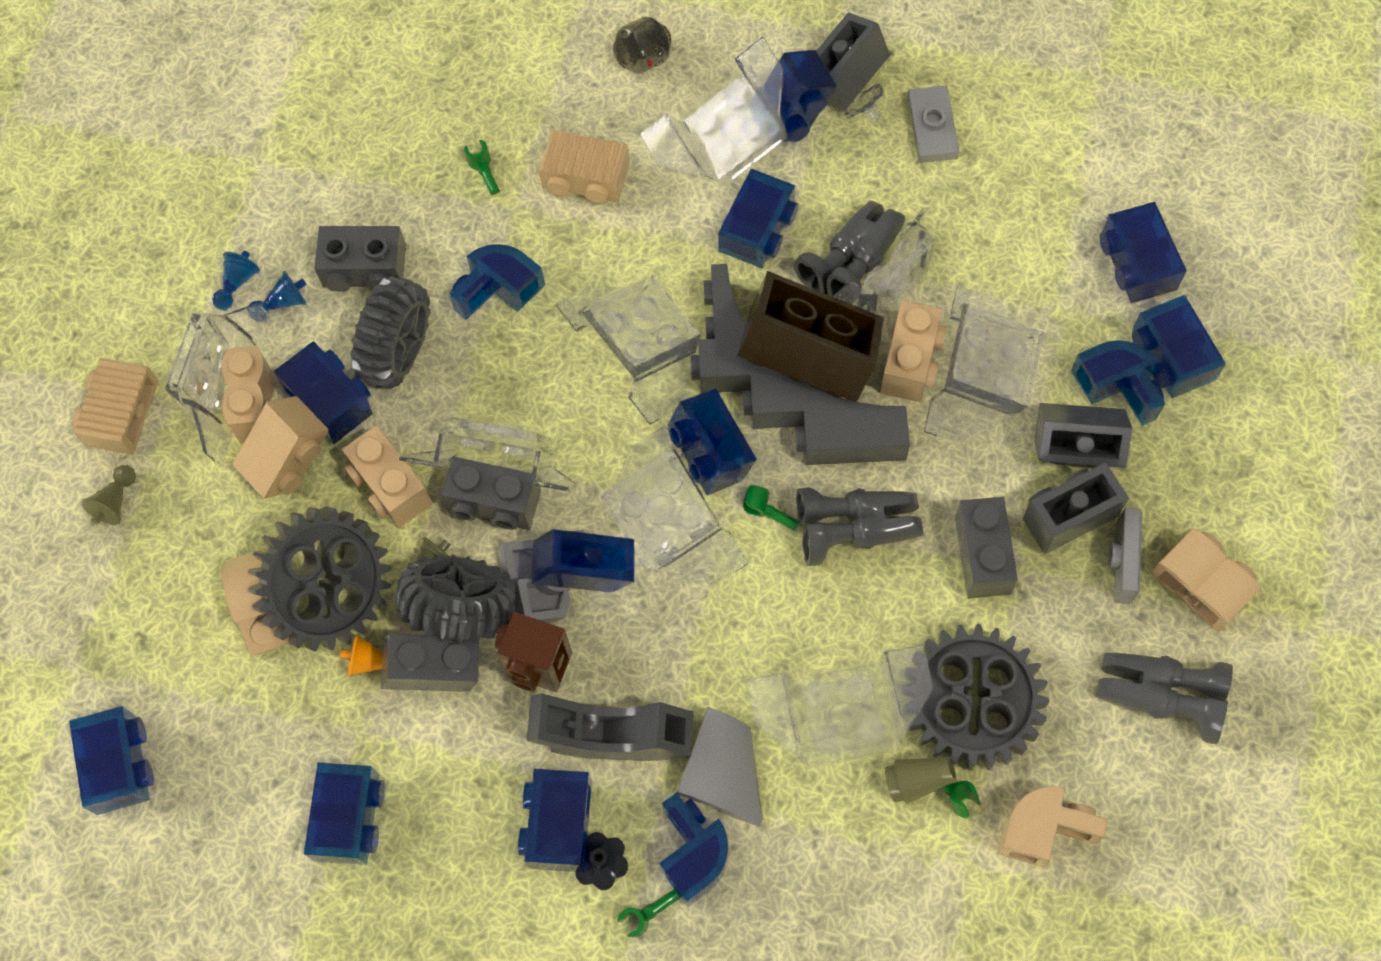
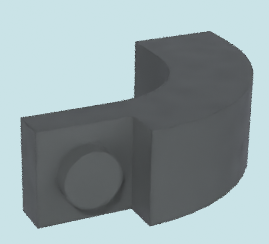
(595, 732)

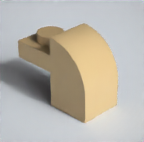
(235, 584)
(1037, 819)

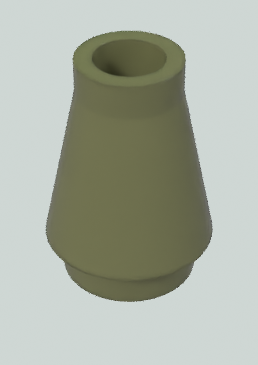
(916, 778)

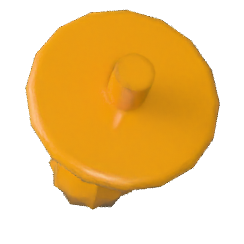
(363, 657)

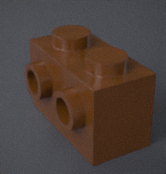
(533, 652)

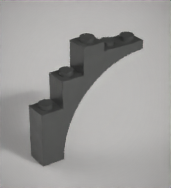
(825, 425)

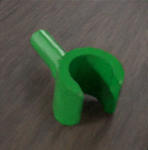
(481, 163)
(756, 504)
(960, 791)
(648, 912)

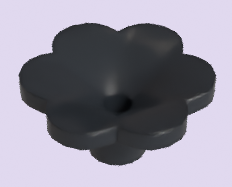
(612, 866)

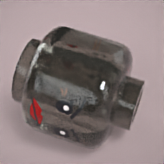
(642, 45)

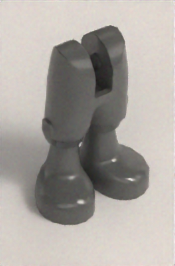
(862, 240)
(864, 532)
(1153, 694)

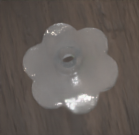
(865, 104)

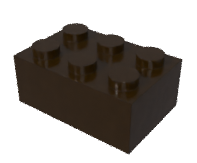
(811, 337)

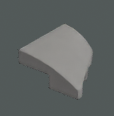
(536, 601)
(723, 768)

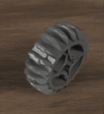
(390, 332)
(455, 598)

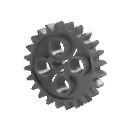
(284, 587)
(1014, 701)

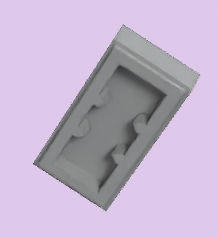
(933, 124)
(1126, 555)

